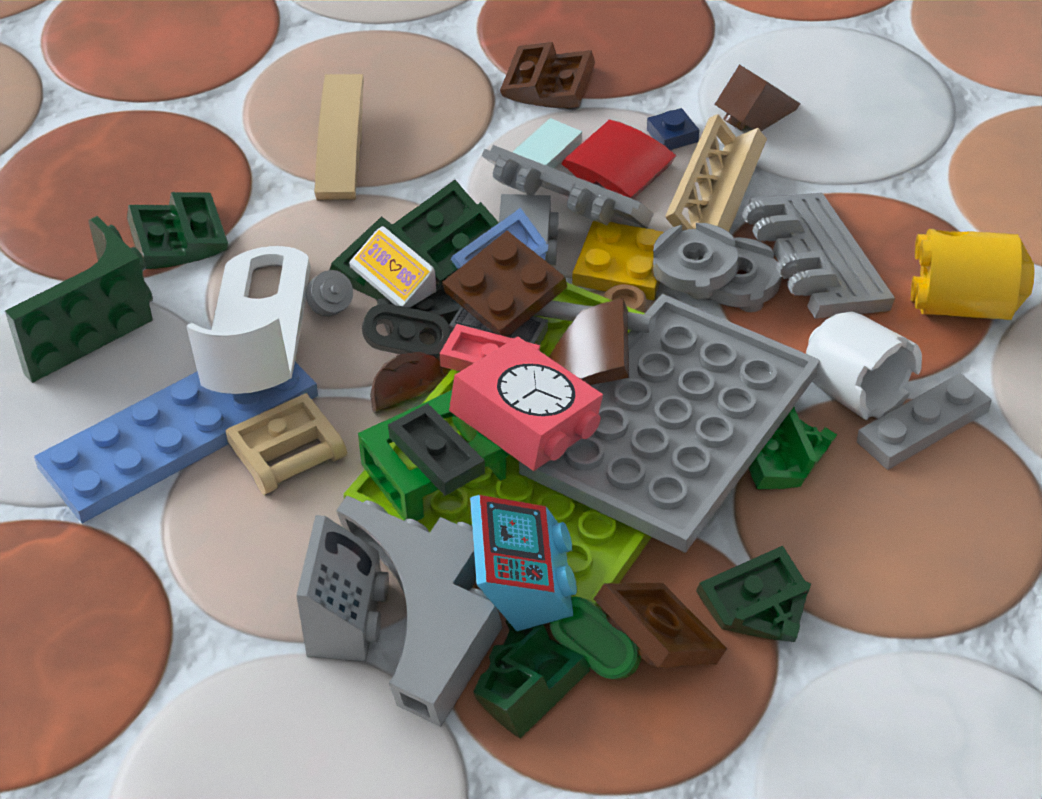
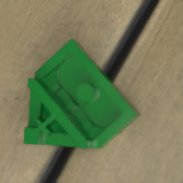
(790, 454)

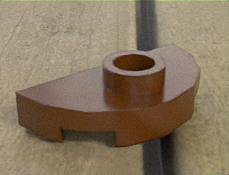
(405, 378)

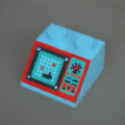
(522, 561)

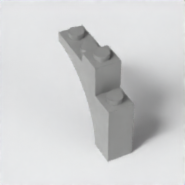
(446, 618)

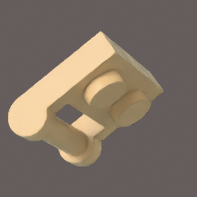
(280, 432)

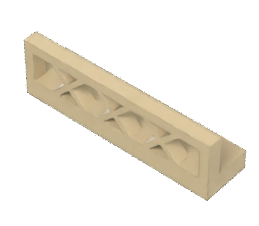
(729, 179)

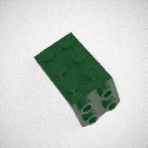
(84, 309)

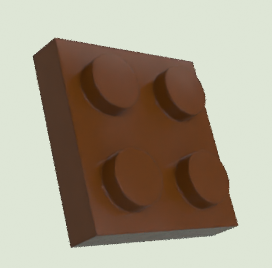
(505, 284)
(659, 625)

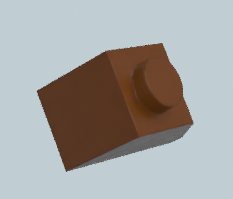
(753, 101)

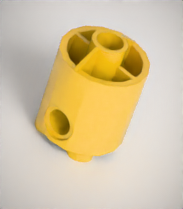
(971, 274)

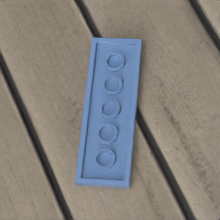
(153, 440)

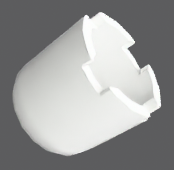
(863, 363)

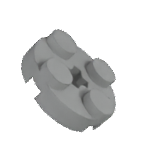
(700, 276)
(758, 284)

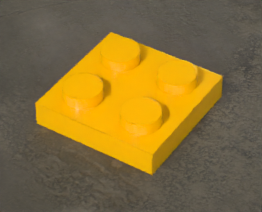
(617, 256)

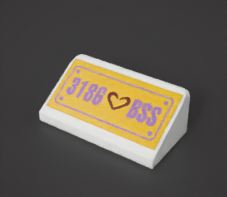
(394, 269)

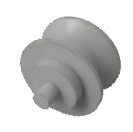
(329, 293)

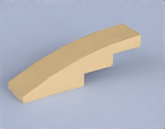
(339, 137)

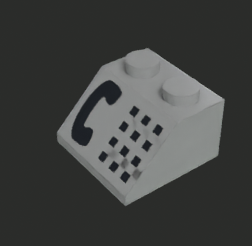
(340, 593)

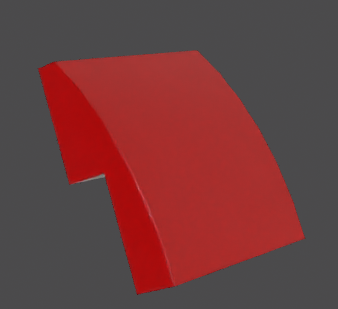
(619, 159)

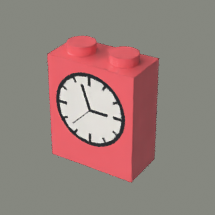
(526, 403)

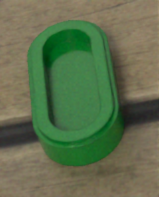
(602, 645)

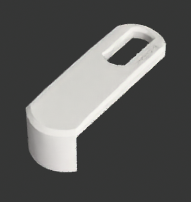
(253, 339)

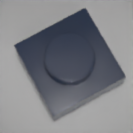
(673, 129)

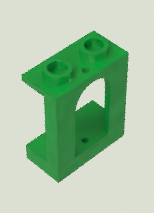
(407, 487)

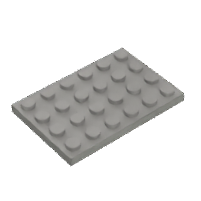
(681, 424)

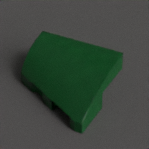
(527, 678)

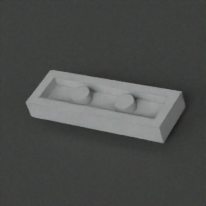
(923, 421)

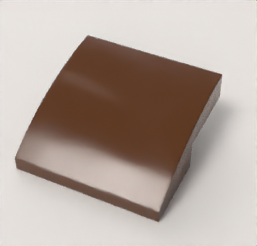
(548, 78)

